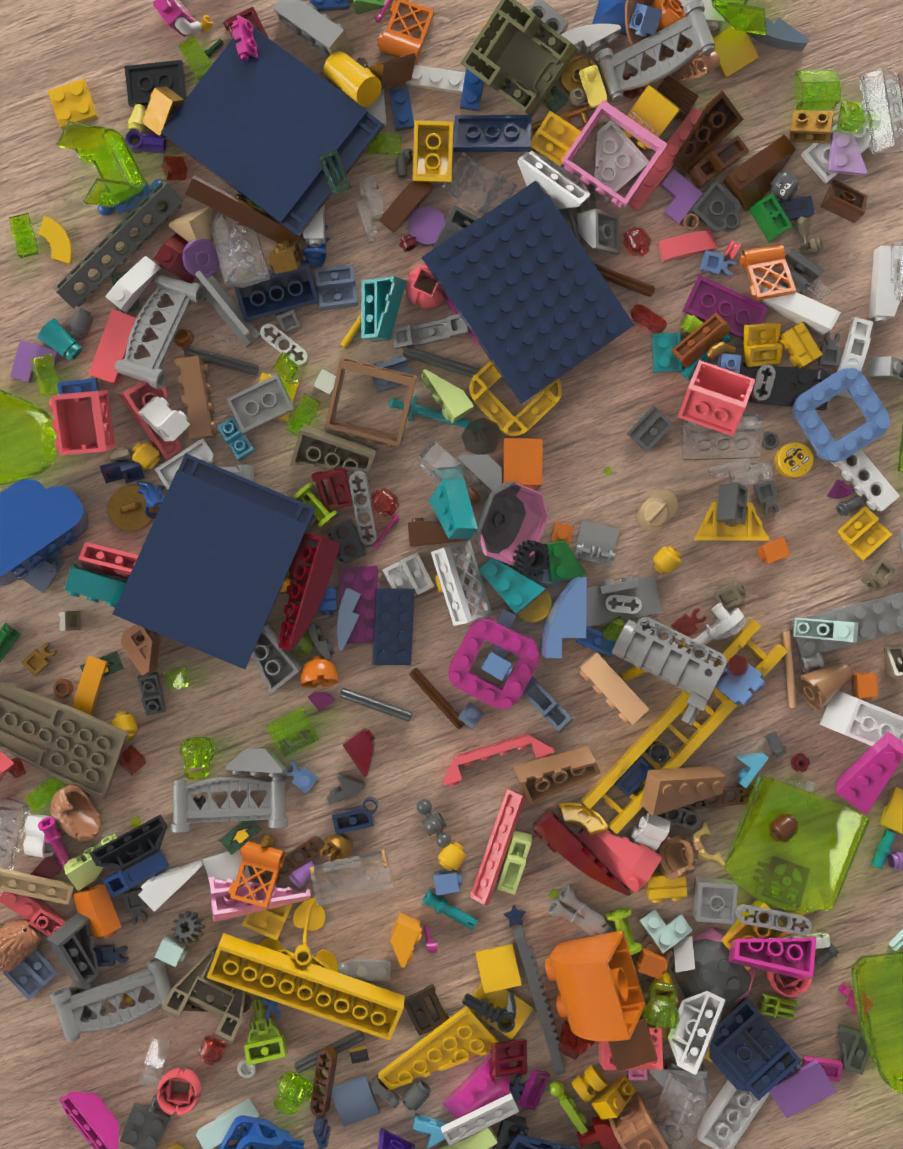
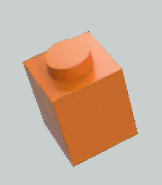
(773, 551)
(864, 685)
(651, 963)

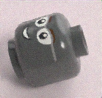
(785, 186)

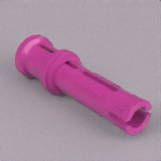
(53, 837)

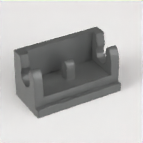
(732, 504)

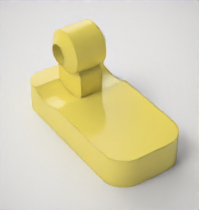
(593, 86)

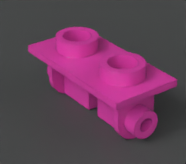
(242, 31)

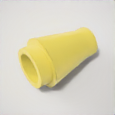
(136, 119)

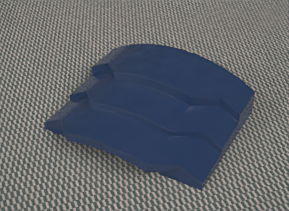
(751, 1051)

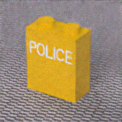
(653, 113)

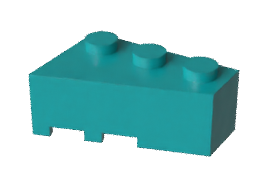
(380, 307)
(454, 509)
(511, 585)
(94, 586)

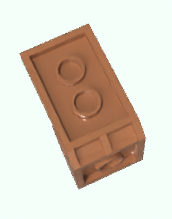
(142, 651)
(636, 1127)

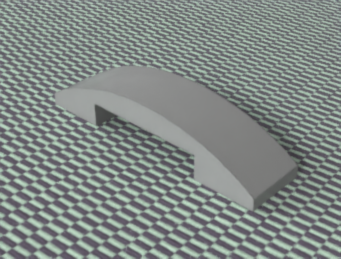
(429, 332)

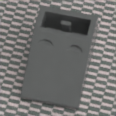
(454, 223)

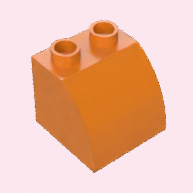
(597, 986)

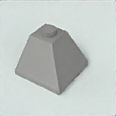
(600, 230)

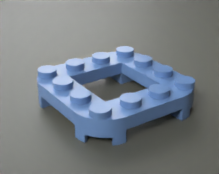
(865, 399)

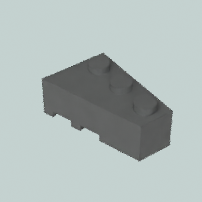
(75, 950)

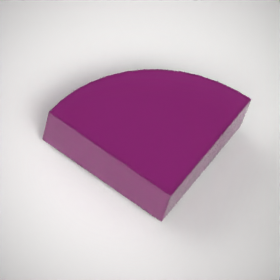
(839, 490)
(320, 700)

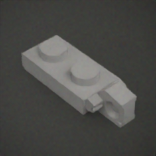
(367, 969)

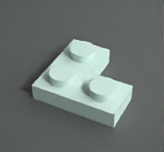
(665, 935)

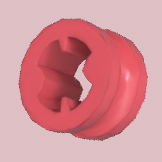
(732, 249)

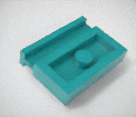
(663, 358)

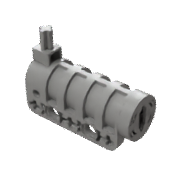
(670, 662)

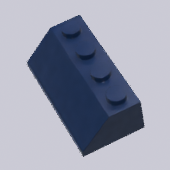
(279, 293)

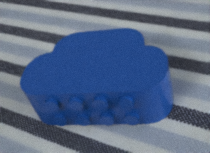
(36, 526)

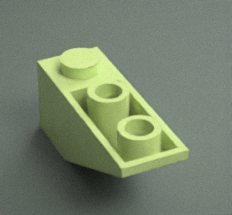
(449, 397)
(82, 869)

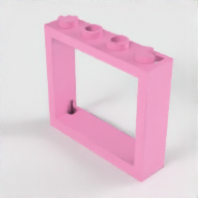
(632, 128)

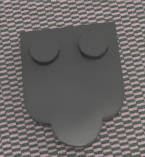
(718, 209)

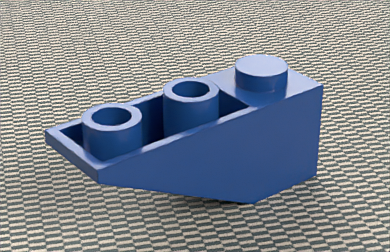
(122, 881)

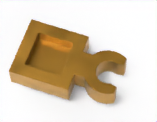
(37, 660)

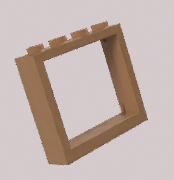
(355, 431)

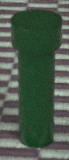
(213, 48)

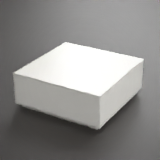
(325, 382)

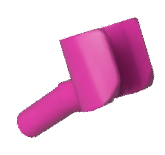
(431, 946)

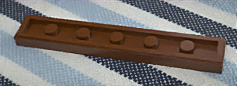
(238, 210)

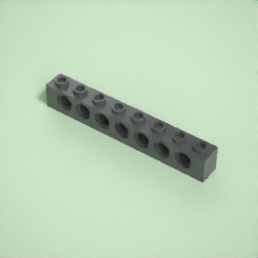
(93, 259)

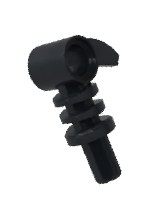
(495, 1014)

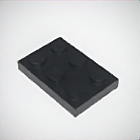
(143, 78)

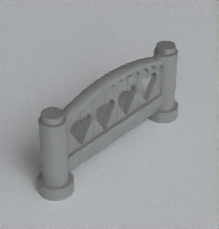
(692, 27)
(148, 368)
(186, 811)
(71, 1006)

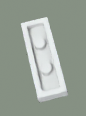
(437, 79)

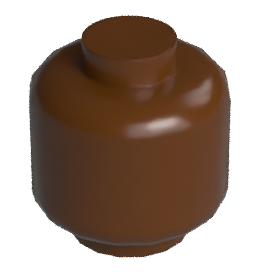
(783, 828)

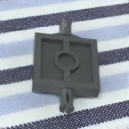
(145, 1126)

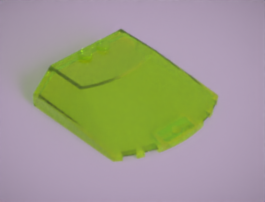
(810, 866)

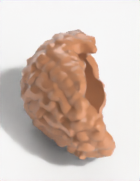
(75, 813)
(17, 943)

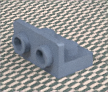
(398, 364)

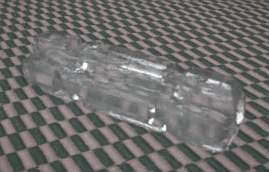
(342, 864)

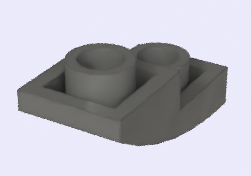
(323, 646)
(151, 693)

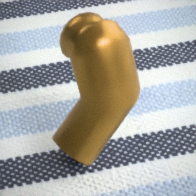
(719, 348)

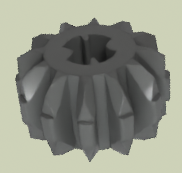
(193, 922)

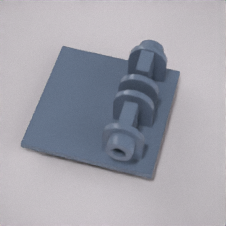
(43, 576)

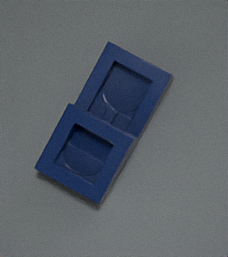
(122, 470)

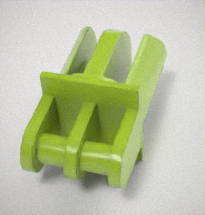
(779, 1006)

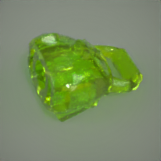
(197, 753)
(661, 1009)
(292, 1091)

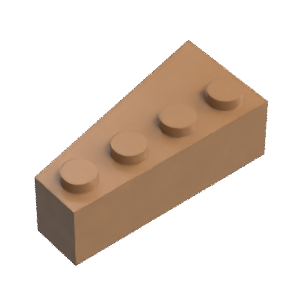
(197, 397)
(556, 773)
(680, 787)

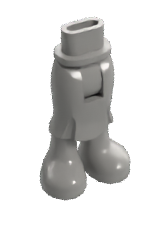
(582, 916)

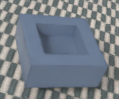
(470, 715)

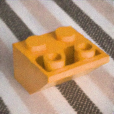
(403, 937)

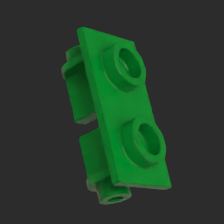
(7, 639)

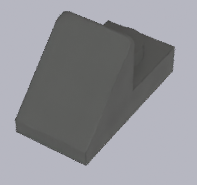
(350, 786)

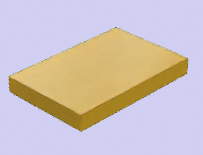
(499, 998)

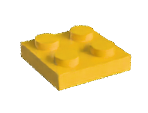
(73, 103)

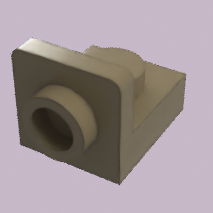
(878, 575)
(731, 594)

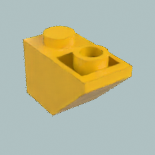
(613, 1098)

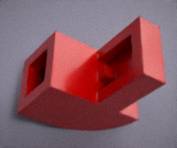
(599, 1131)

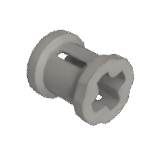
(811, 662)

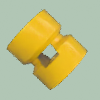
(589, 1083)

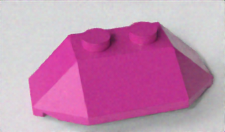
(477, 1090)
(92, 1119)

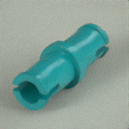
(883, 849)

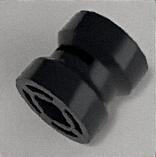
(660, 754)

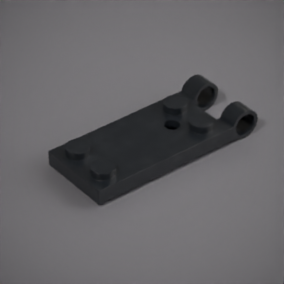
(784, 376)

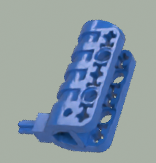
(258, 1134)

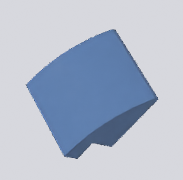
(565, 618)

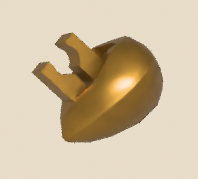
(337, 847)

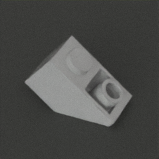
(886, 368)

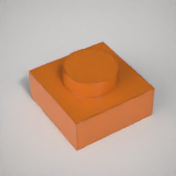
(562, 532)

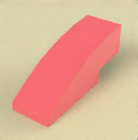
(686, 245)

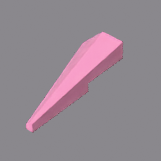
(224, 907)

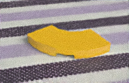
(58, 240)
(583, 816)

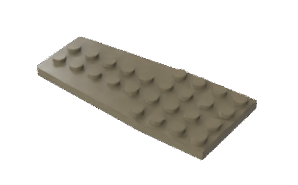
(60, 740)

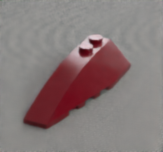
(309, 581)
(569, 846)

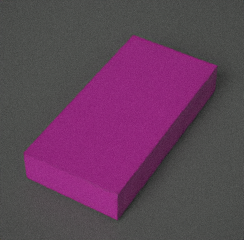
(533, 1089)

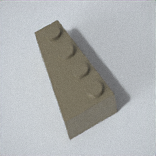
(331, 451)

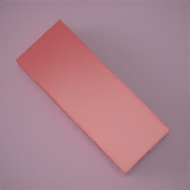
(112, 347)

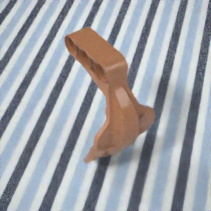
(695, 68)

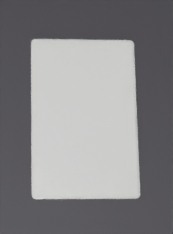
(684, 955)

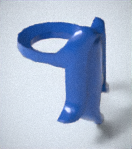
(316, 255)
(152, 497)

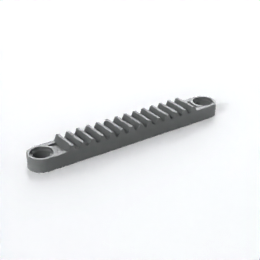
(540, 999)

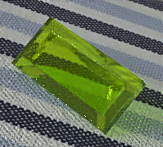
(287, 369)

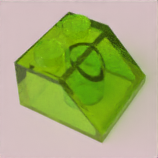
(817, 89)

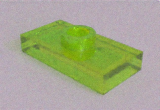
(385, 144)

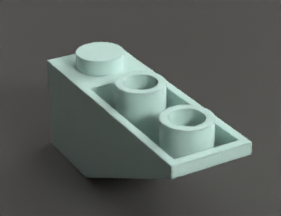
(826, 629)

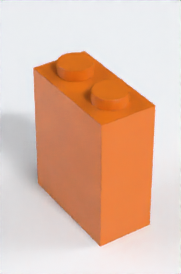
(523, 461)
(97, 906)

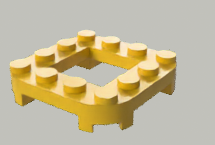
(498, 413)

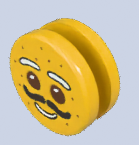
(794, 460)

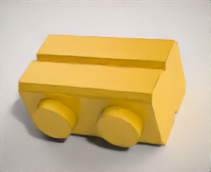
(800, 345)
(662, 888)

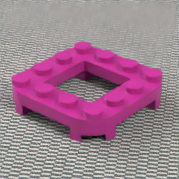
(507, 639)

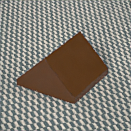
(394, 70)
(844, 201)

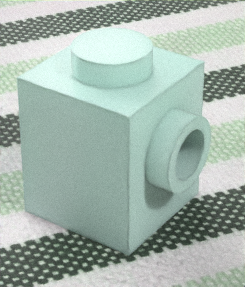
(171, 951)

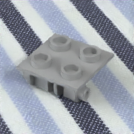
(596, 543)

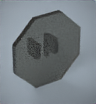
(481, 436)

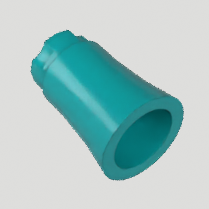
(59, 339)

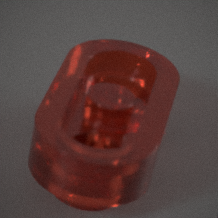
(648, 318)

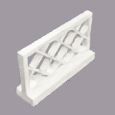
(452, 584)

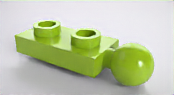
(569, 1104)

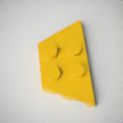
(717, 531)

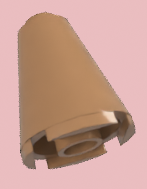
(824, 684)

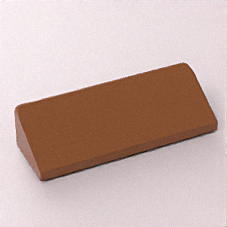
(701, 339)

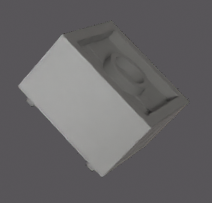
(714, 900)

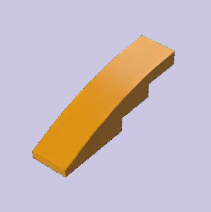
(90, 685)

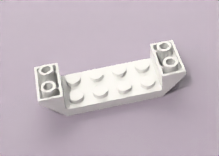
(860, 719)

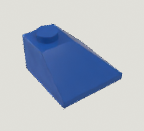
(611, 13)

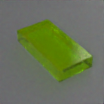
(195, 57)

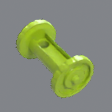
(321, 513)
(621, 922)

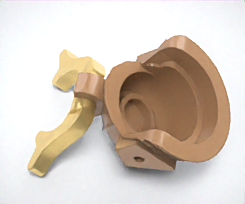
(680, 855)

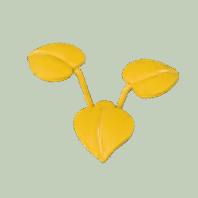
(309, 917)

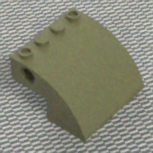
(519, 55)

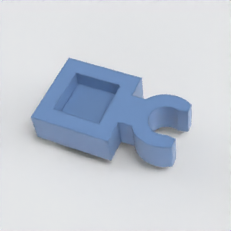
(714, 263)
(303, 778)

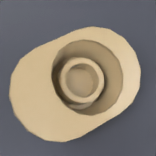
(657, 510)

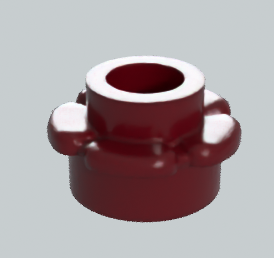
(408, 243)
(795, 762)

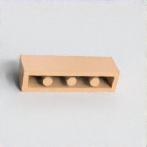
(613, 687)

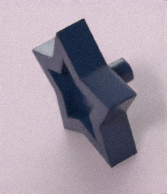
(515, 916)

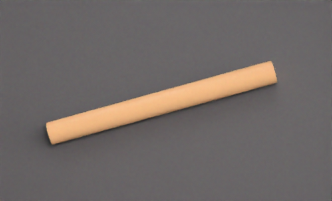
(789, 669)

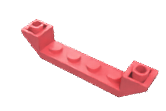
(453, 774)

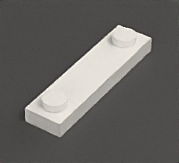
(479, 1119)

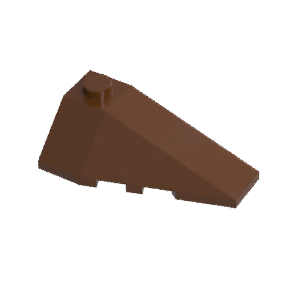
(753, 177)

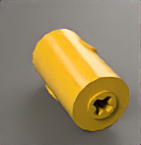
(352, 78)

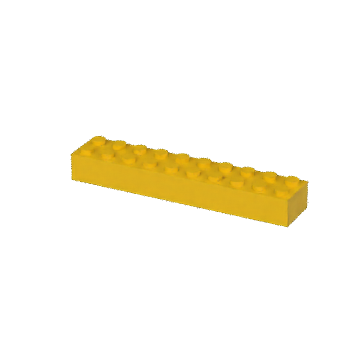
(306, 987)

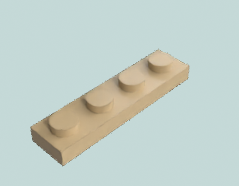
(35, 886)

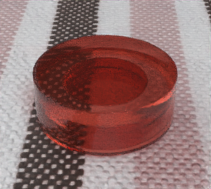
(738, 665)

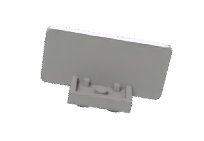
(642, 588)

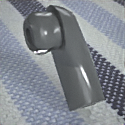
(402, 161)

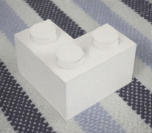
(163, 420)

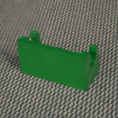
(770, 217)

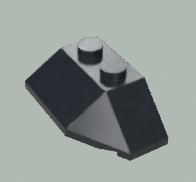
(132, 846)

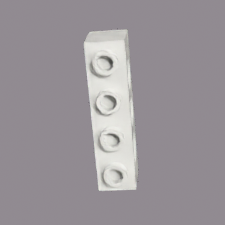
(885, 492)

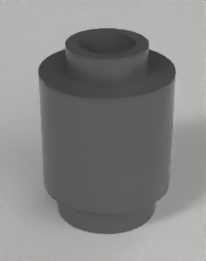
(799, 282)
(80, 323)
(416, 1095)

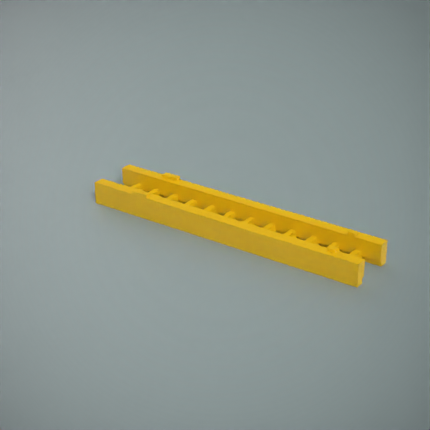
(664, 721)

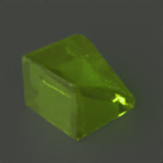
(613, 629)
(176, 679)

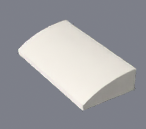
(728, 1117)

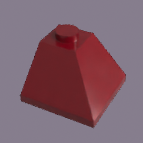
(170, 257)
(360, 749)

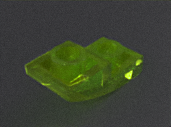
(24, 235)
(303, 414)
(43, 794)

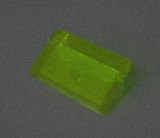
(44, 374)

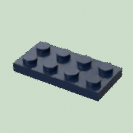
(492, 133)
(393, 626)

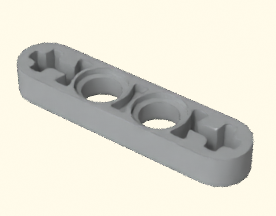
(363, 508)
(772, 922)

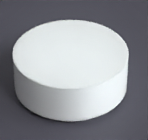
(244, 1070)

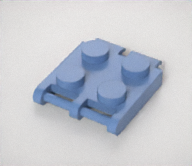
(740, 687)

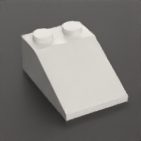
(161, 887)

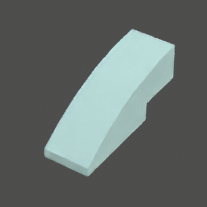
(215, 1131)

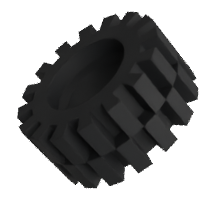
(540, 558)

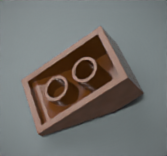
(427, 533)

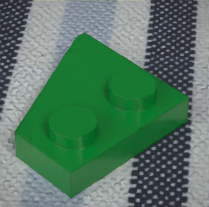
(562, 562)

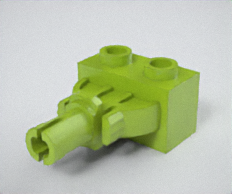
(264, 1039)

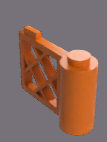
(398, 43)
(764, 260)
(258, 857)

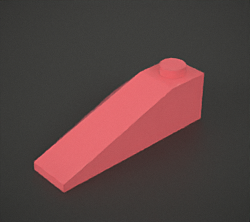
(135, 399)
(626, 860)

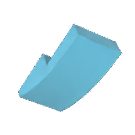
(237, 441)

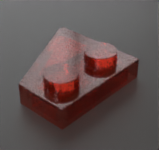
(571, 1044)

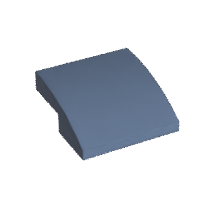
(336, 287)
(32, 974)
(355, 1100)

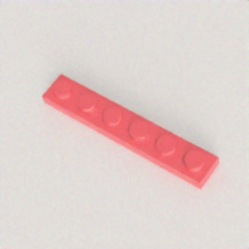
(665, 162)
(497, 846)

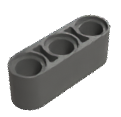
(680, 817)

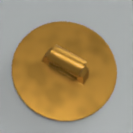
(127, 509)

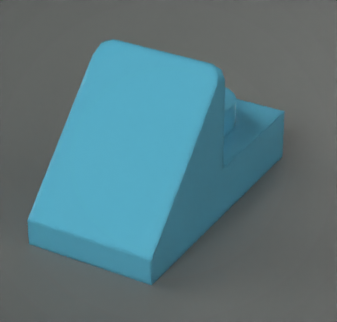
(754, 764)
(425, 1124)

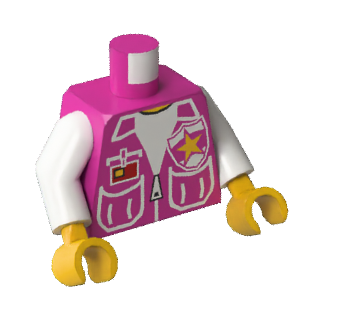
(179, 17)

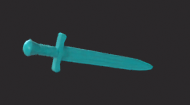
(426, 412)

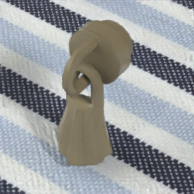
(577, 97)
(802, 226)

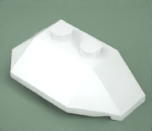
(553, 180)
(695, 1030)

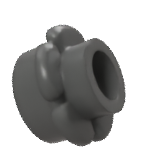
(774, 440)

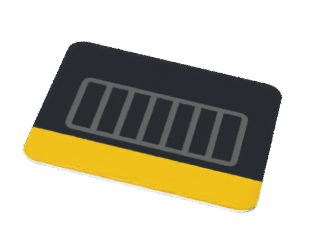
(358, 1054)

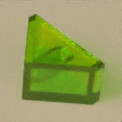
(850, 116)

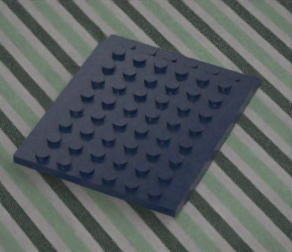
(266, 125)
(528, 291)
(214, 561)

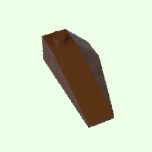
(711, 127)

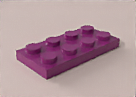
(737, 310)
(363, 581)

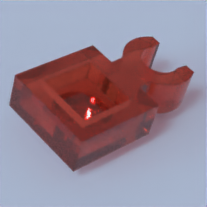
(686, 624)

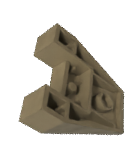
(209, 995)

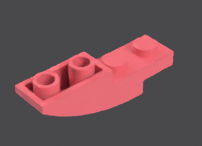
(38, 912)

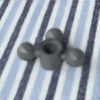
(433, 823)

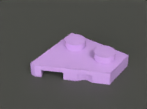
(845, 155)

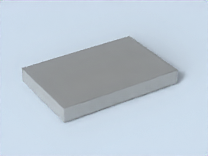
(260, 404)

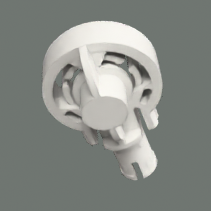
(726, 625)

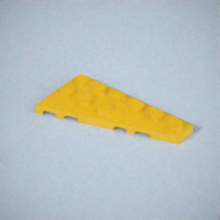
(445, 1047)

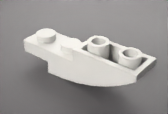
(592, 36)
(856, 347)

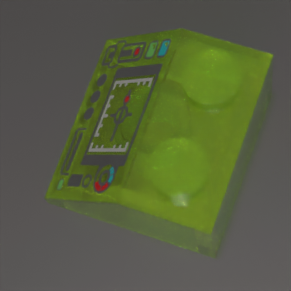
(292, 731)

